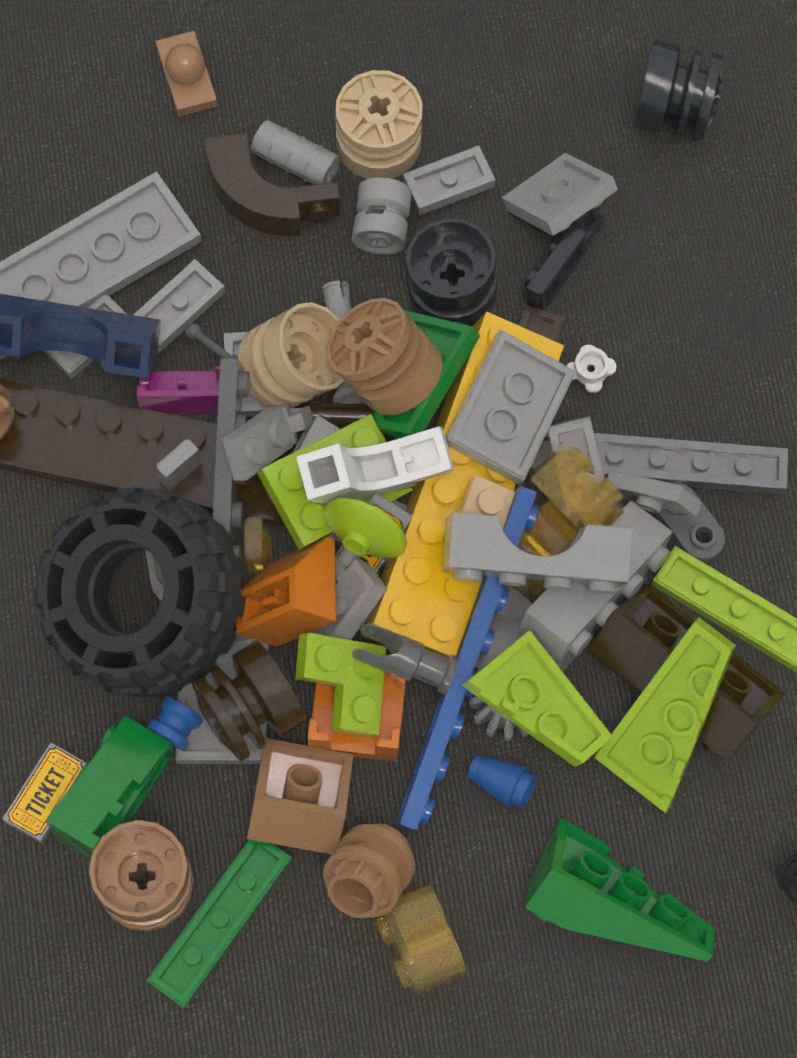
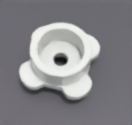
(598, 359)

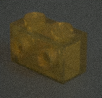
(576, 490)

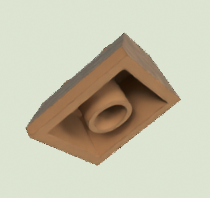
(300, 796)

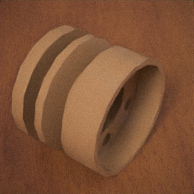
(384, 356)
(123, 858)

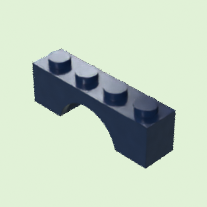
(115, 340)

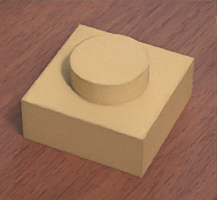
(487, 499)

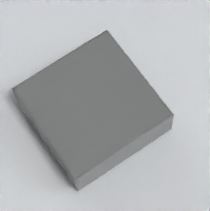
(178, 464)

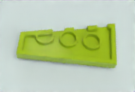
(665, 721)

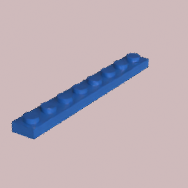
(476, 640)

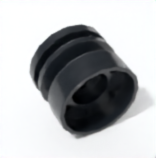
(679, 90)
(452, 253)

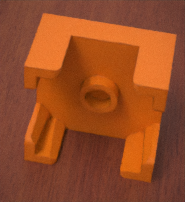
(383, 746)

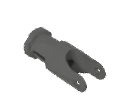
(408, 658)

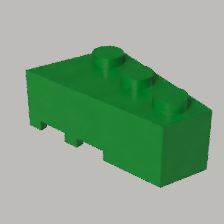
(110, 786)

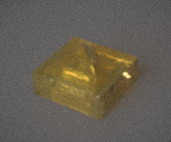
(256, 544)

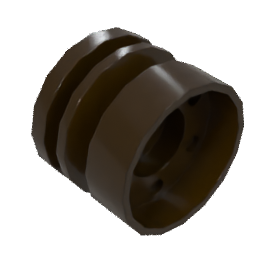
(248, 700)

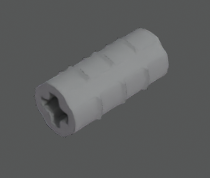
(295, 154)

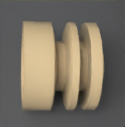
(378, 124)
(290, 356)

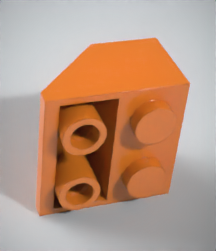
(291, 596)

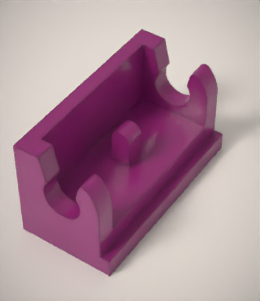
(180, 392)

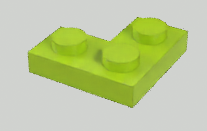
(356, 684)

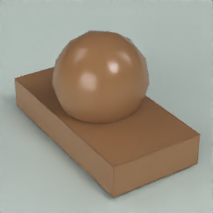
(186, 73)

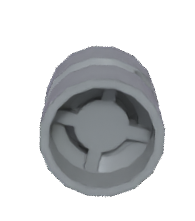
(381, 216)

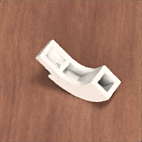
(375, 468)

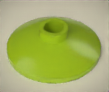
(364, 528)

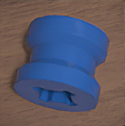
(175, 723)

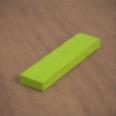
(729, 606)

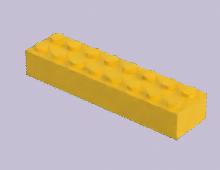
(420, 596)

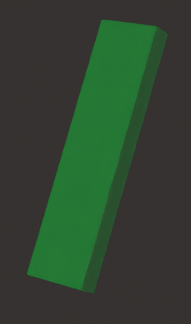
(219, 921)

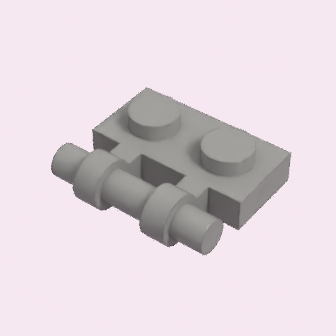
(357, 594)

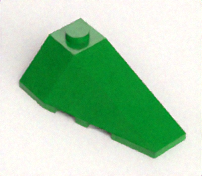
(596, 896)

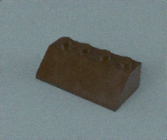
(642, 638)

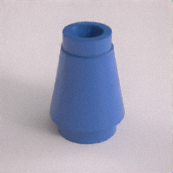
(503, 780)

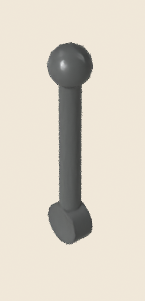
(193, 332)

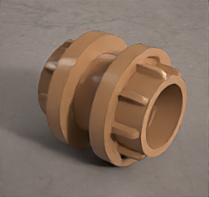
(369, 870)

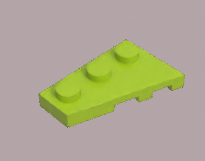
(539, 699)

